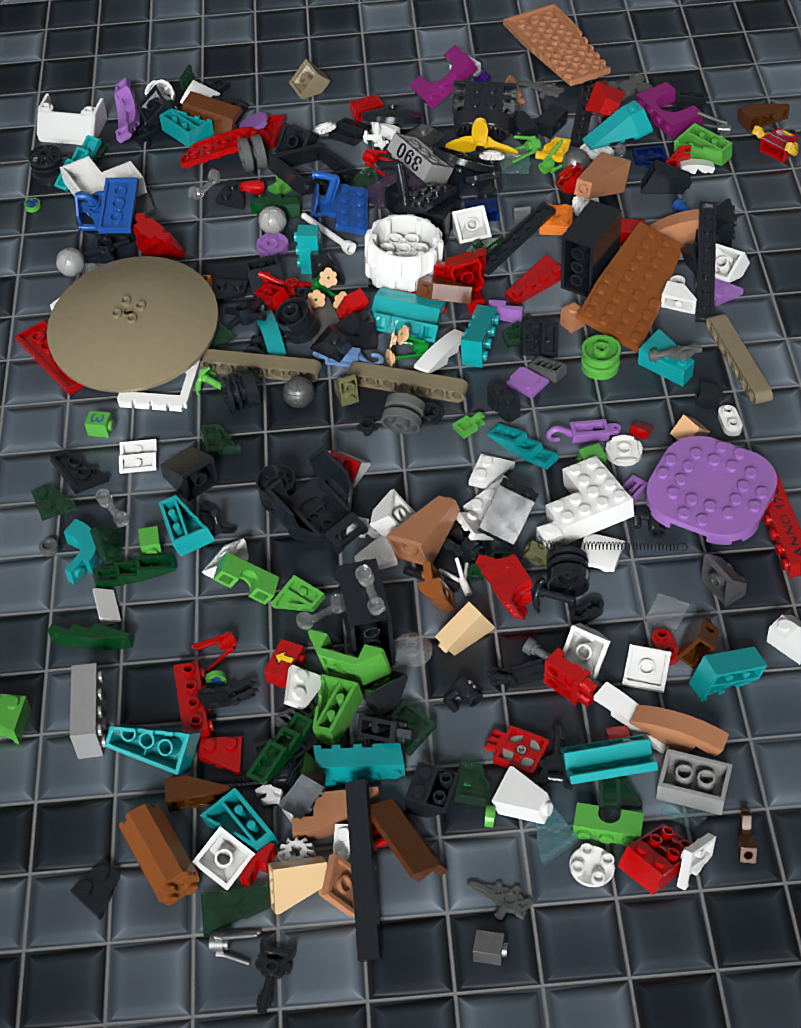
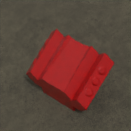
(154, 239)
(464, 268)
(509, 582)

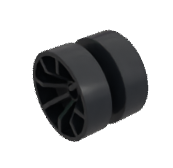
(297, 320)

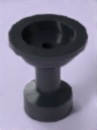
(256, 342)

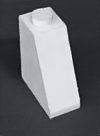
(522, 798)

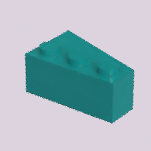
(184, 127)
(308, 241)
(671, 369)
(184, 527)
(725, 670)
(239, 820)

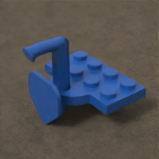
(341, 202)
(111, 208)

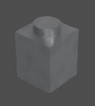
(489, 947)

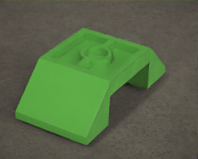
(368, 667)

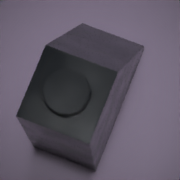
(665, 179)

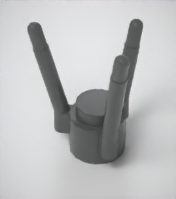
(723, 128)

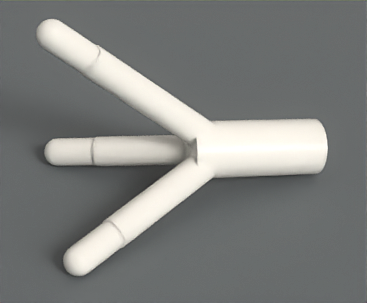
(462, 579)

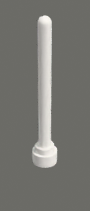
(347, 245)

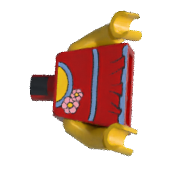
(778, 143)

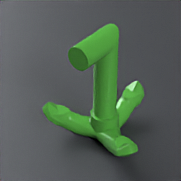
(206, 377)

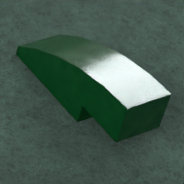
(289, 205)

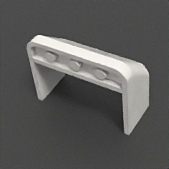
(69, 127)

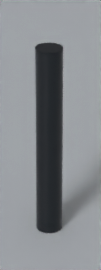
(417, 574)

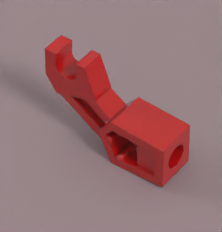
(679, 155)

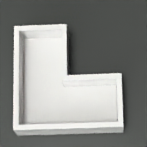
(86, 177)
(594, 501)

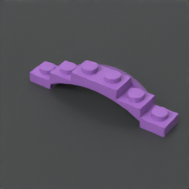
(126, 110)

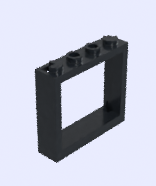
(281, 165)

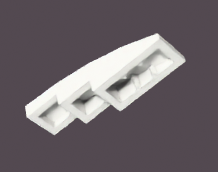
(439, 352)
(622, 709)

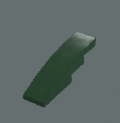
(138, 570)
(97, 638)
(281, 749)

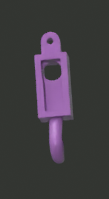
(585, 431)

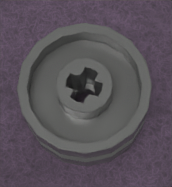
(252, 153)
(403, 413)

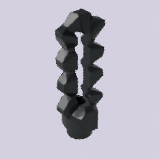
(469, 548)

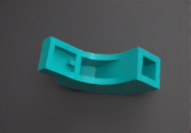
(79, 536)

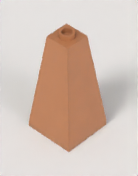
(603, 177)
(425, 531)

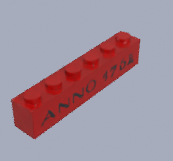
(784, 531)

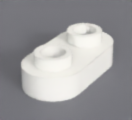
(730, 420)

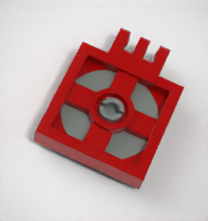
(517, 749)

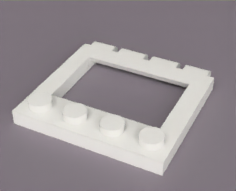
(162, 401)

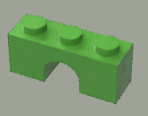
(260, 582)
(589, 826)

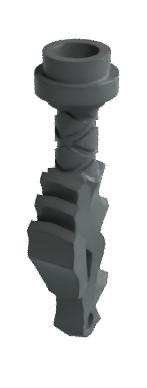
(679, 352)

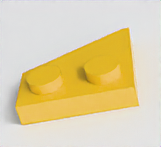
(560, 152)

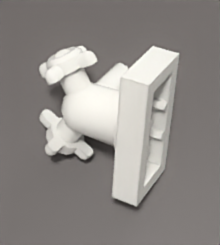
(381, 132)

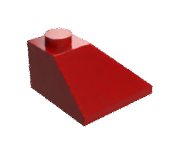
(604, 100)

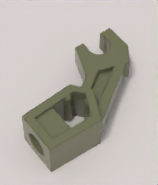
(535, 554)

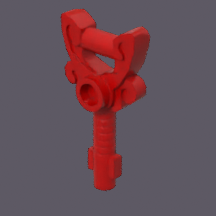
(289, 284)

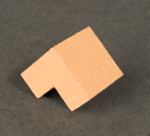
(688, 427)

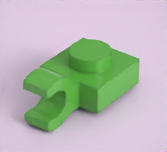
(467, 426)

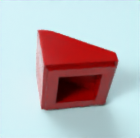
(641, 430)

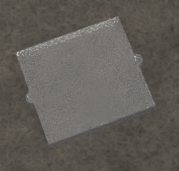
(667, 612)

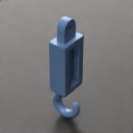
(353, 355)

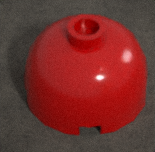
(568, 178)

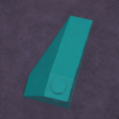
(625, 123)

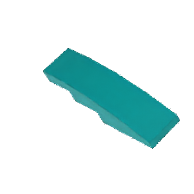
(88, 148)
(522, 446)

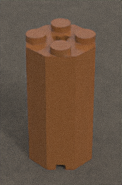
(159, 854)

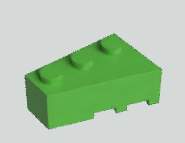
(705, 145)
(335, 708)
(13, 716)

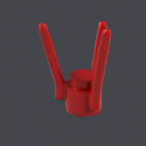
(371, 157)
(224, 642)

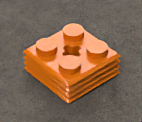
(559, 221)

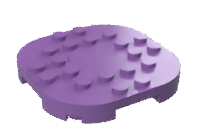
(711, 489)

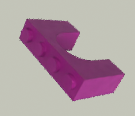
(434, 92)
(670, 123)

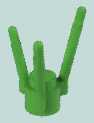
(532, 144)
(548, 163)

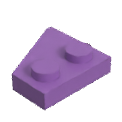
(725, 292)

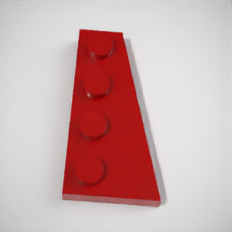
(537, 279)

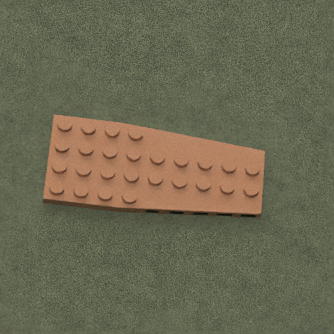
(557, 43)

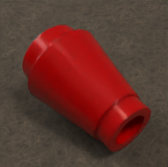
(252, 186)

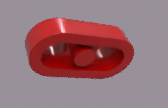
(665, 643)

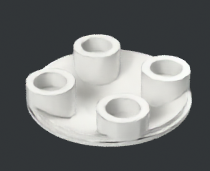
(592, 865)

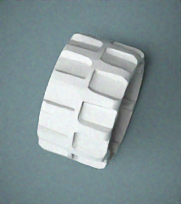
(401, 251)

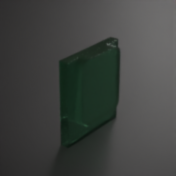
(186, 78)

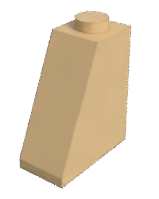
(463, 630)
(294, 881)

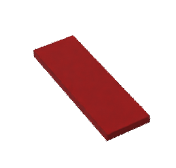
(36, 344)

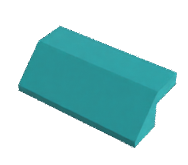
(407, 306)
(608, 759)

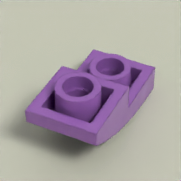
(506, 312)

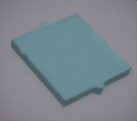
(519, 167)
(686, 816)

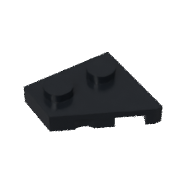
(323, 260)

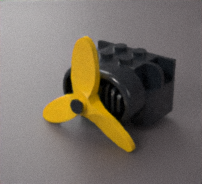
(483, 116)

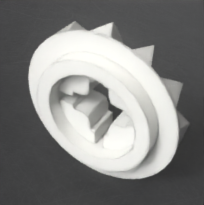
(324, 127)
(491, 155)

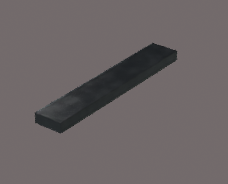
(518, 236)

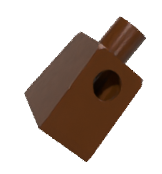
(703, 635)

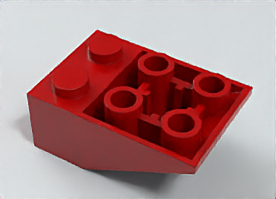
(654, 858)

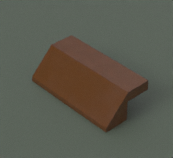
(221, 113)
(405, 840)

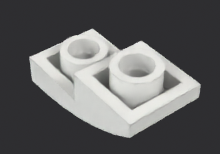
(693, 165)

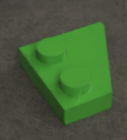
(298, 596)

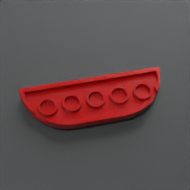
(219, 146)

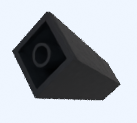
(442, 215)

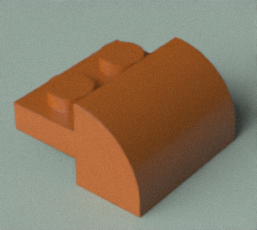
(435, 588)

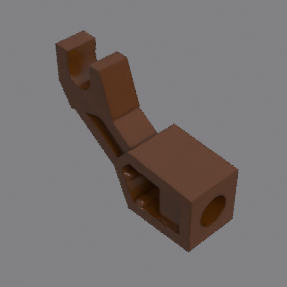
(746, 843)

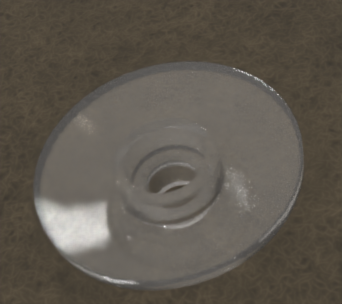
(412, 656)

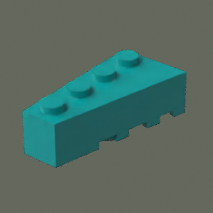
(479, 336)
(159, 747)
(360, 762)

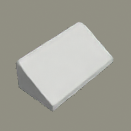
(106, 606)

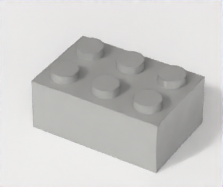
(694, 781)

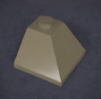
(309, 80)

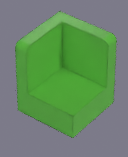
(279, 187)

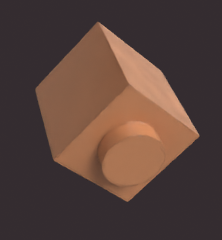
(568, 317)

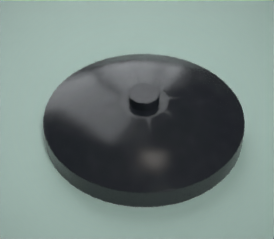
(392, 115)
(462, 161)

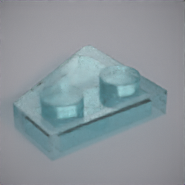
(554, 837)

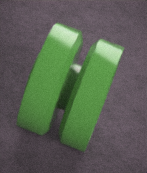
(600, 357)

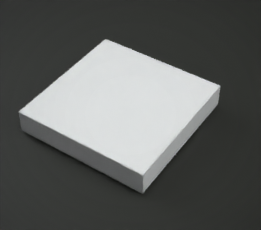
(646, 668)

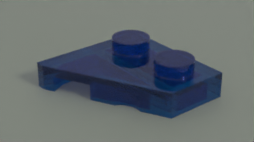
(647, 155)

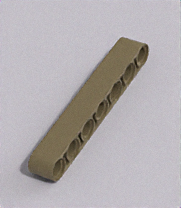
(739, 359)
(261, 365)
(409, 382)

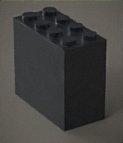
(589, 246)
(358, 621)

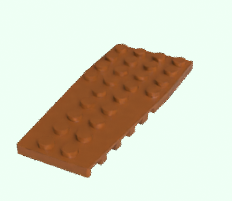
(631, 287)

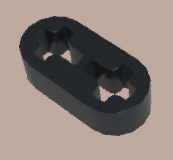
(584, 609)

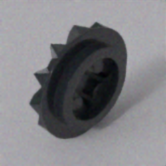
(437, 413)

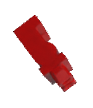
(569, 679)

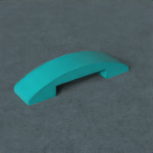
(417, 329)
(271, 334)

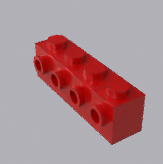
(193, 716)

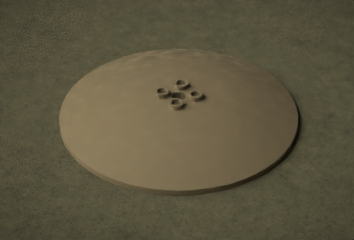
(124, 353)

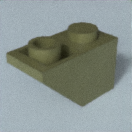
(346, 390)

